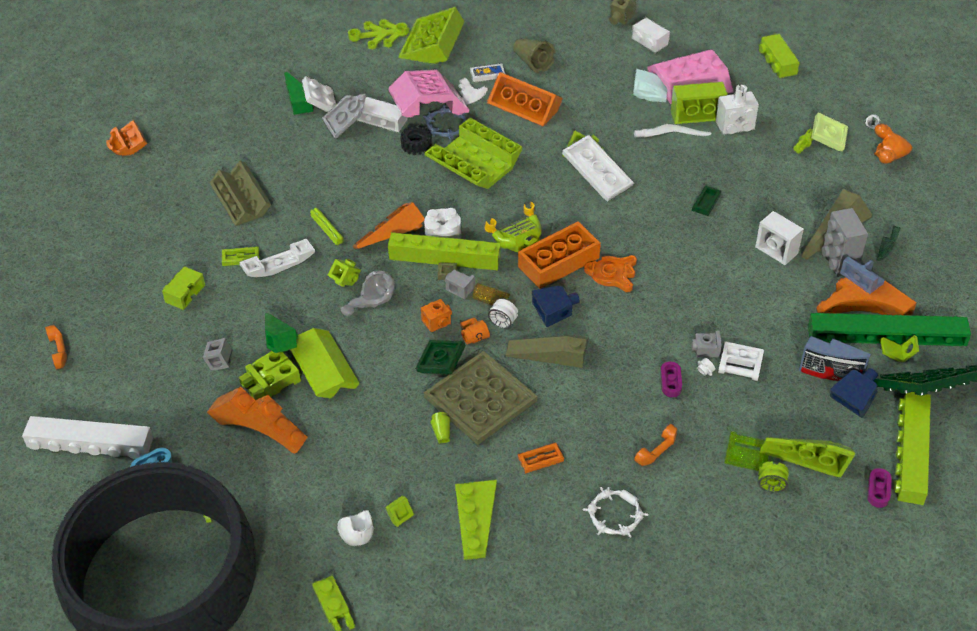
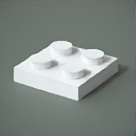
(318, 94)

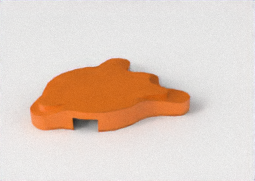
(613, 271)

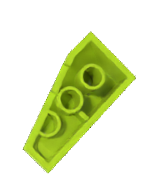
(813, 454)

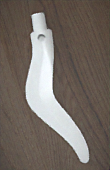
(668, 128)

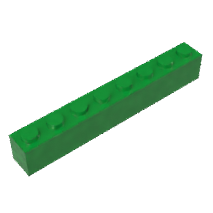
(897, 328)

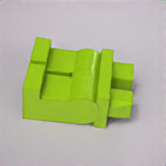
(269, 375)

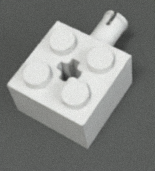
(737, 111)

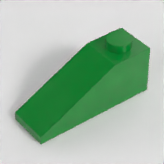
(297, 95)

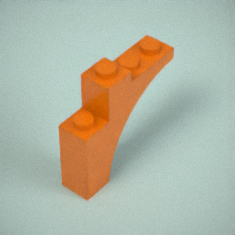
(883, 301)
(260, 414)

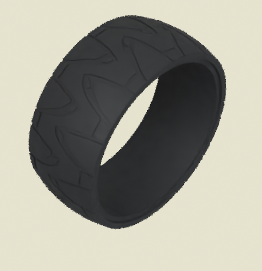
(135, 494)

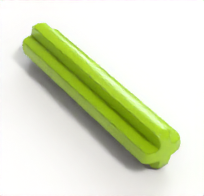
(326, 226)

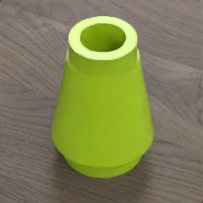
(441, 425)

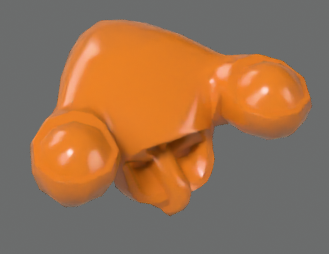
(892, 146)

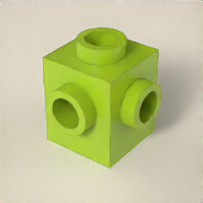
(344, 272)

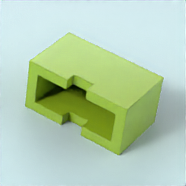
(182, 287)

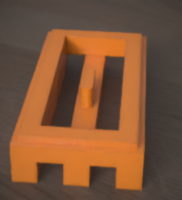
(541, 460)

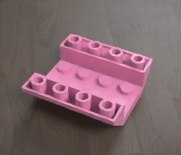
(425, 87)

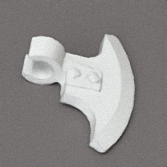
(469, 93)

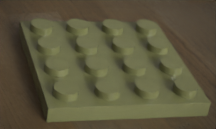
(480, 397)

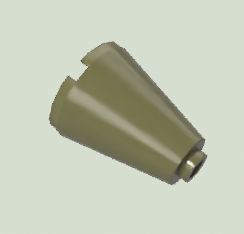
(535, 53)

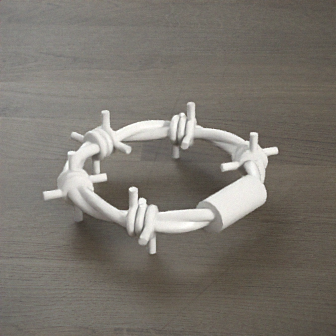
(626, 496)

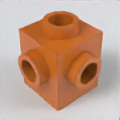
(436, 315)

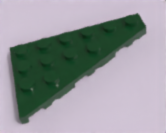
(930, 380)

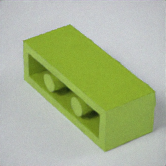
(779, 55)

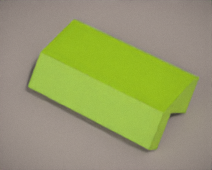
(323, 363)

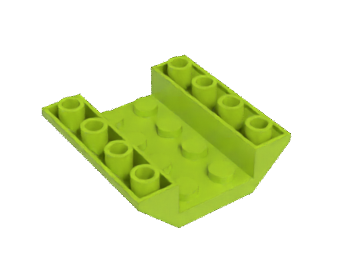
(477, 154)

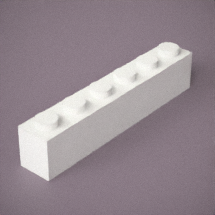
(87, 437)

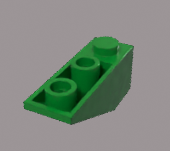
(279, 335)

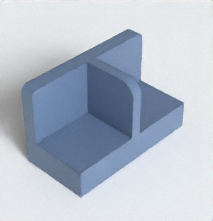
(861, 274)

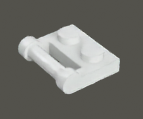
(742, 356)

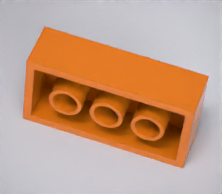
(558, 255)

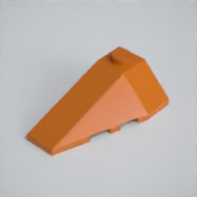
(401, 220)

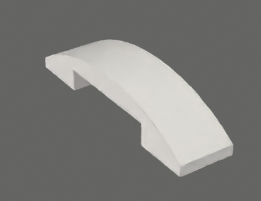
(269, 266)

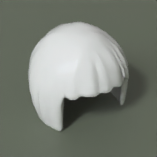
(356, 529)

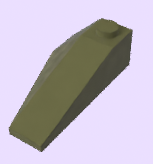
(559, 349)

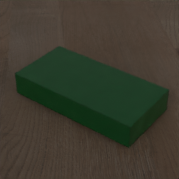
(706, 200)

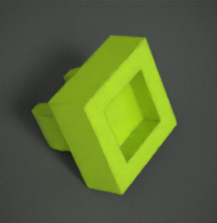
(399, 511)

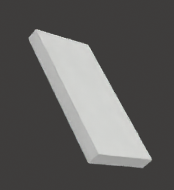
(597, 168)

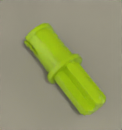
(804, 141)

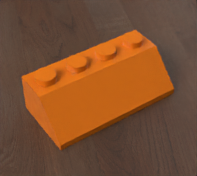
(524, 99)

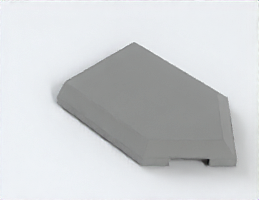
(344, 114)

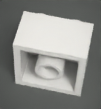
(779, 237)

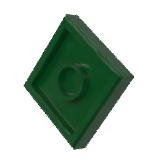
(440, 356)

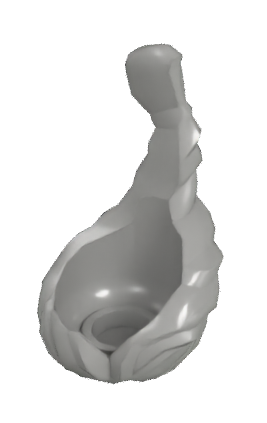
(375, 291)

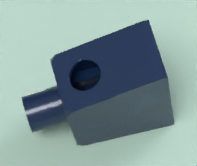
(553, 304)
(856, 391)

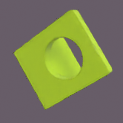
(897, 351)

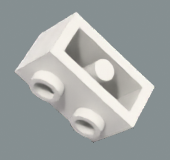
(650, 35)

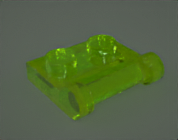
(744, 456)

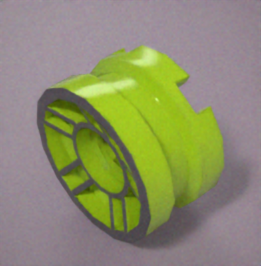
(773, 477)

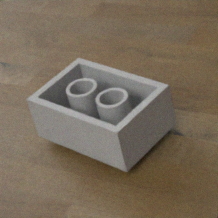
(844, 239)

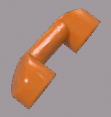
(61, 357)
(646, 457)

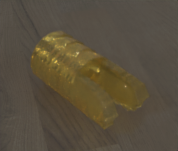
(487, 294)

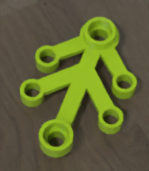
(379, 33)

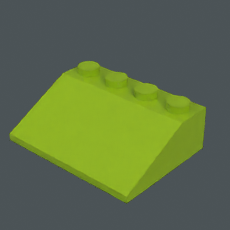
(433, 37)

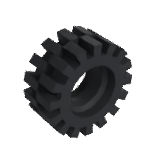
(415, 146)

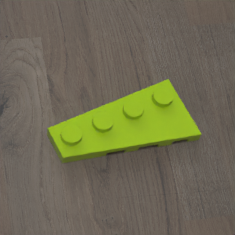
(475, 511)

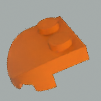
(126, 140)

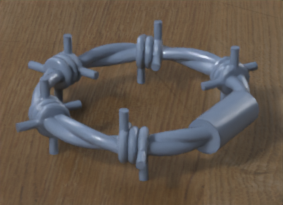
(429, 118)

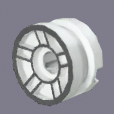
(503, 313)

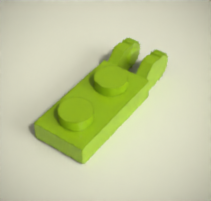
(332, 602)

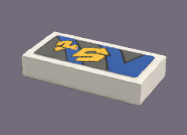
(486, 72)

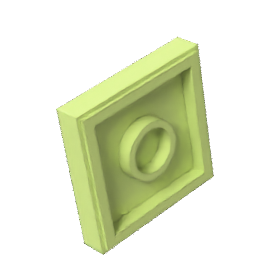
(829, 132)

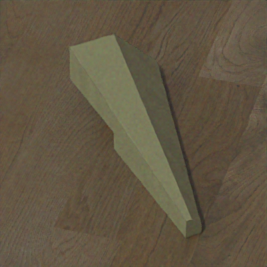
(844, 201)

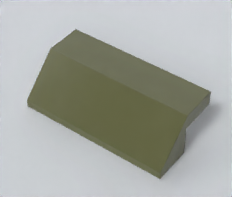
(240, 194)

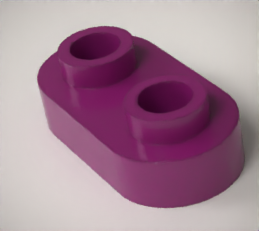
(671, 380)
(879, 489)

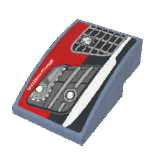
(832, 360)

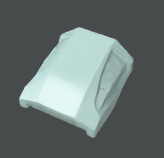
(649, 87)

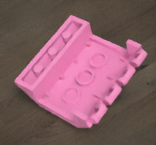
(692, 69)

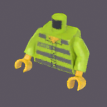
(517, 234)

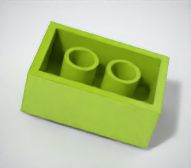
(696, 102)

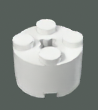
(443, 223)

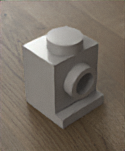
(460, 283)
(707, 344)
(217, 354)

